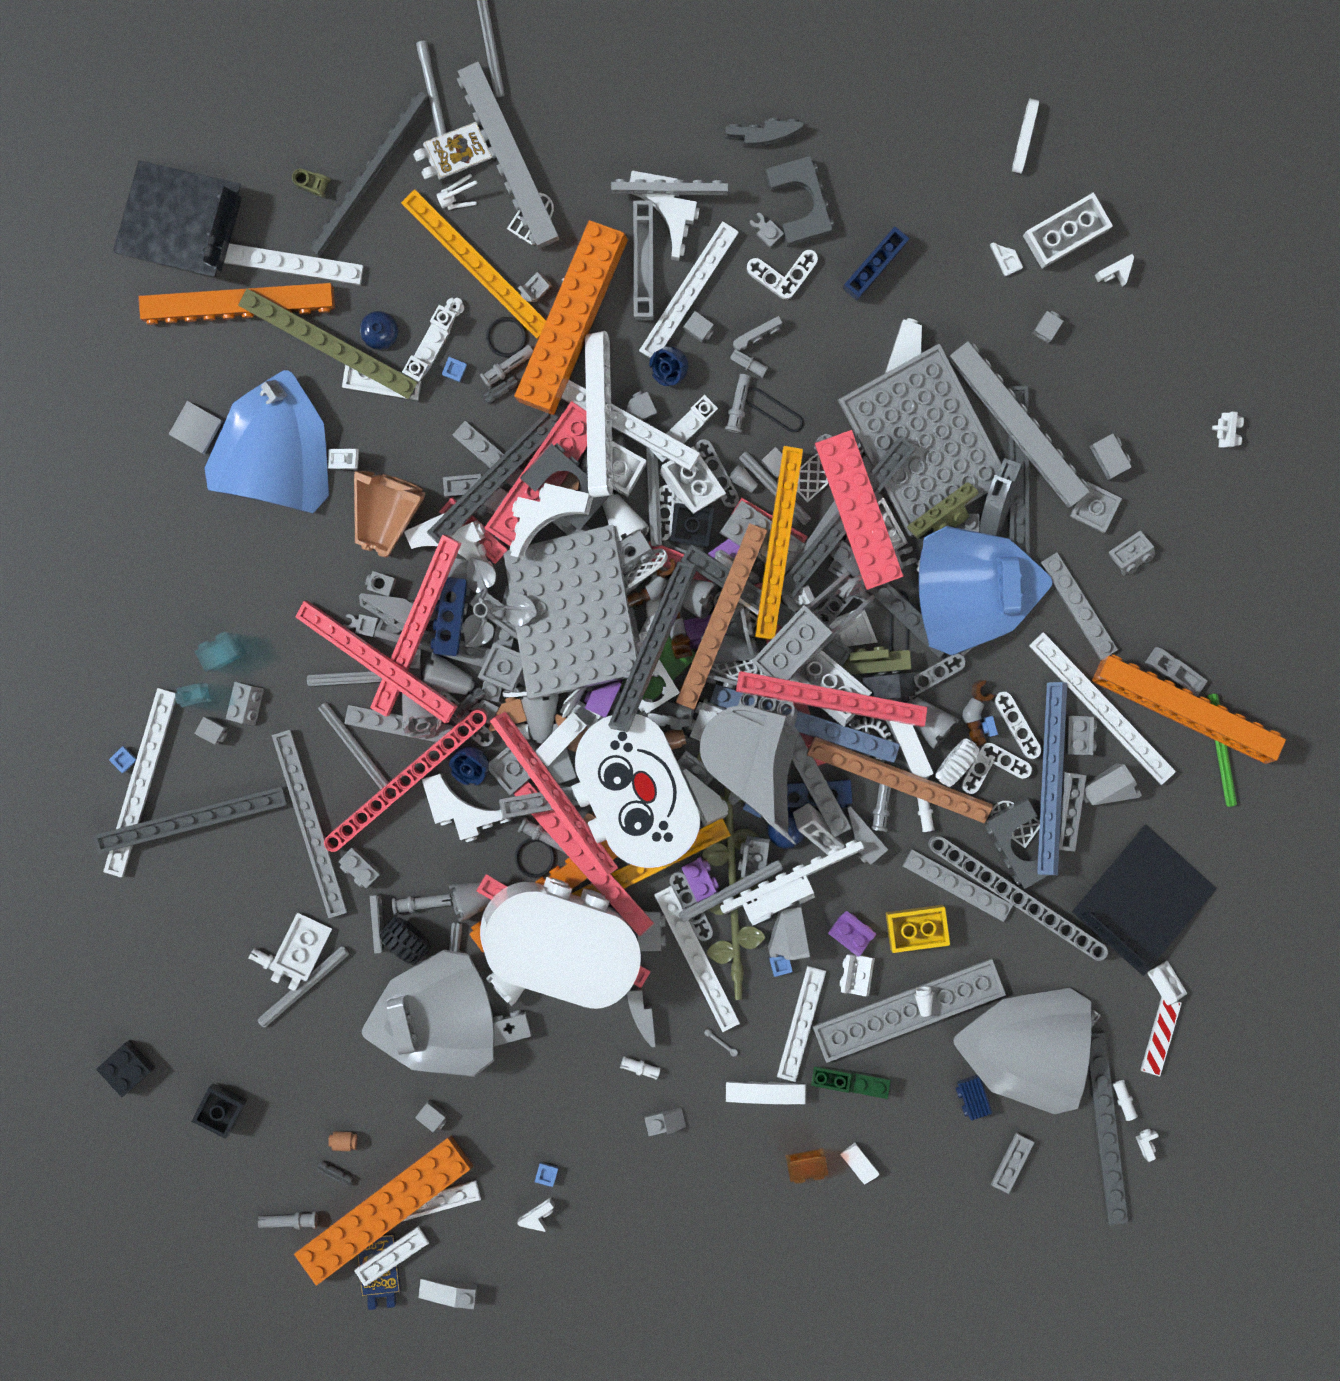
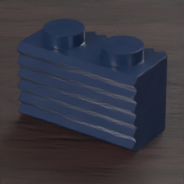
(974, 1097)

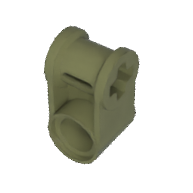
(314, 183)

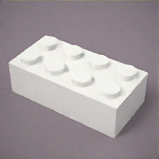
(1067, 230)

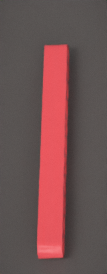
(396, 783)

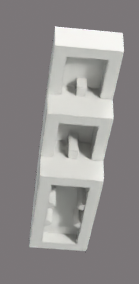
(766, 1092)

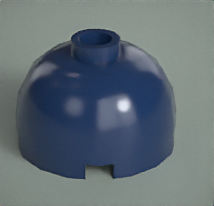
(379, 330)
(669, 366)
(469, 765)
(781, 841)

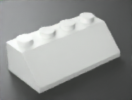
(826, 673)

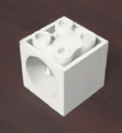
(626, 469)
(668, 691)

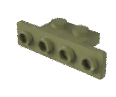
(946, 513)
(877, 661)

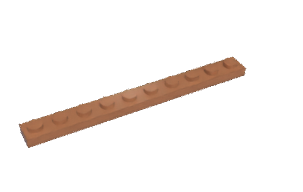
(721, 616)
(899, 779)

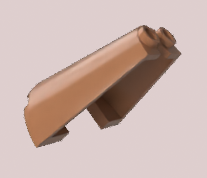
(383, 510)

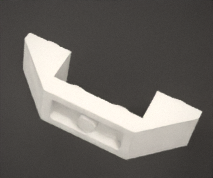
(431, 344)
(691, 422)

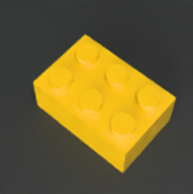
(917, 928)

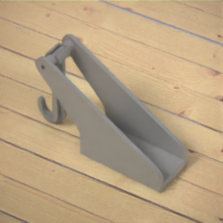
(807, 634)

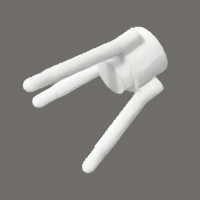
(447, 196)

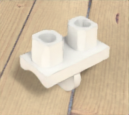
(1227, 429)

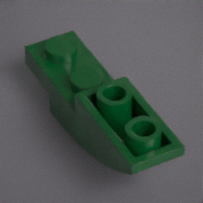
(851, 1081)

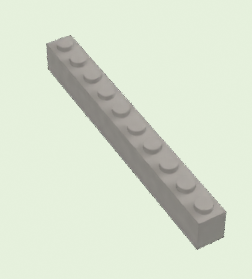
(508, 155)
(1018, 424)

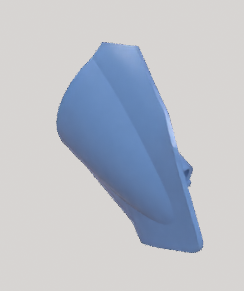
(272, 449)
(975, 588)

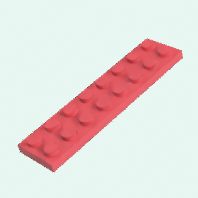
(571, 435)
(858, 509)

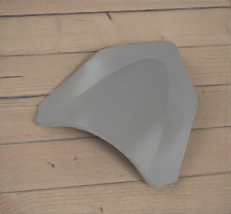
(436, 1017)
(1032, 1048)

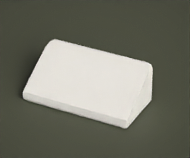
(1167, 983)
(860, 1163)

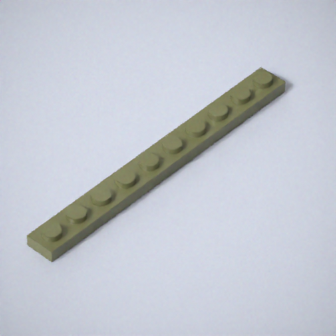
(327, 343)

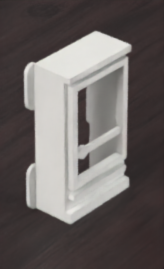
(778, 899)

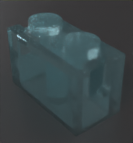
(193, 695)

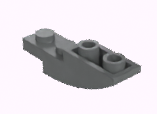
(772, 133)
(998, 497)

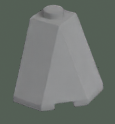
(1111, 786)
(789, 934)

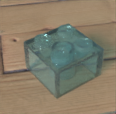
(220, 652)

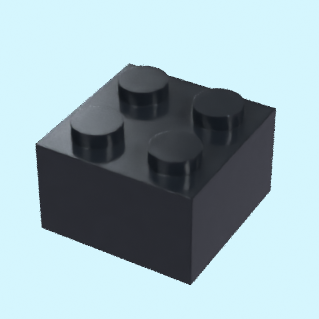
(690, 527)
(891, 687)
(125, 1068)
(219, 1110)

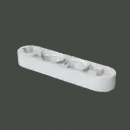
(1025, 135)
(1015, 726)

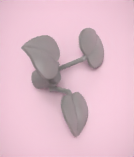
(519, 606)

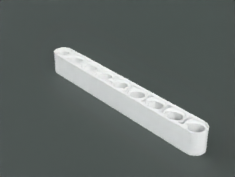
(598, 414)

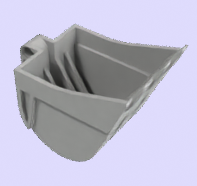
(752, 755)

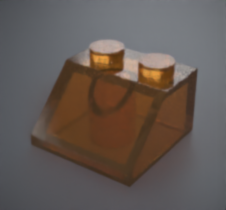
(807, 1165)

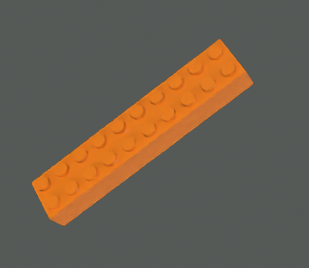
(571, 317)
(1188, 709)
(383, 1210)

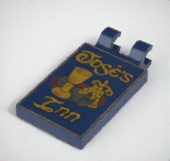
(386, 1284)

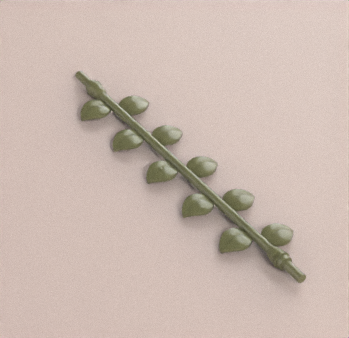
(748, 936)

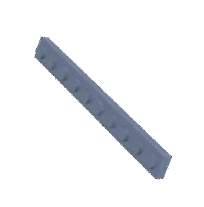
(820, 728)
(1052, 778)

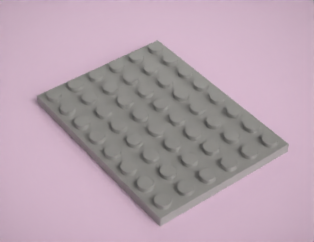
(932, 413)
(582, 613)

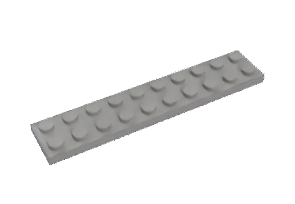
(901, 1013)

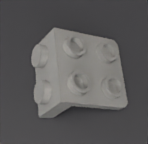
(741, 628)

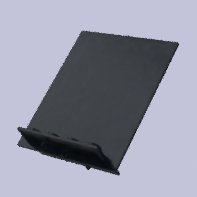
(178, 219)
(1144, 900)

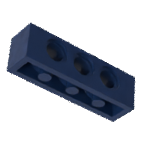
(875, 263)
(450, 647)
(842, 787)

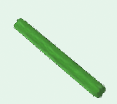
(1224, 764)

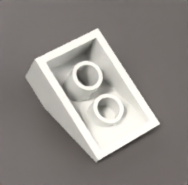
(693, 487)

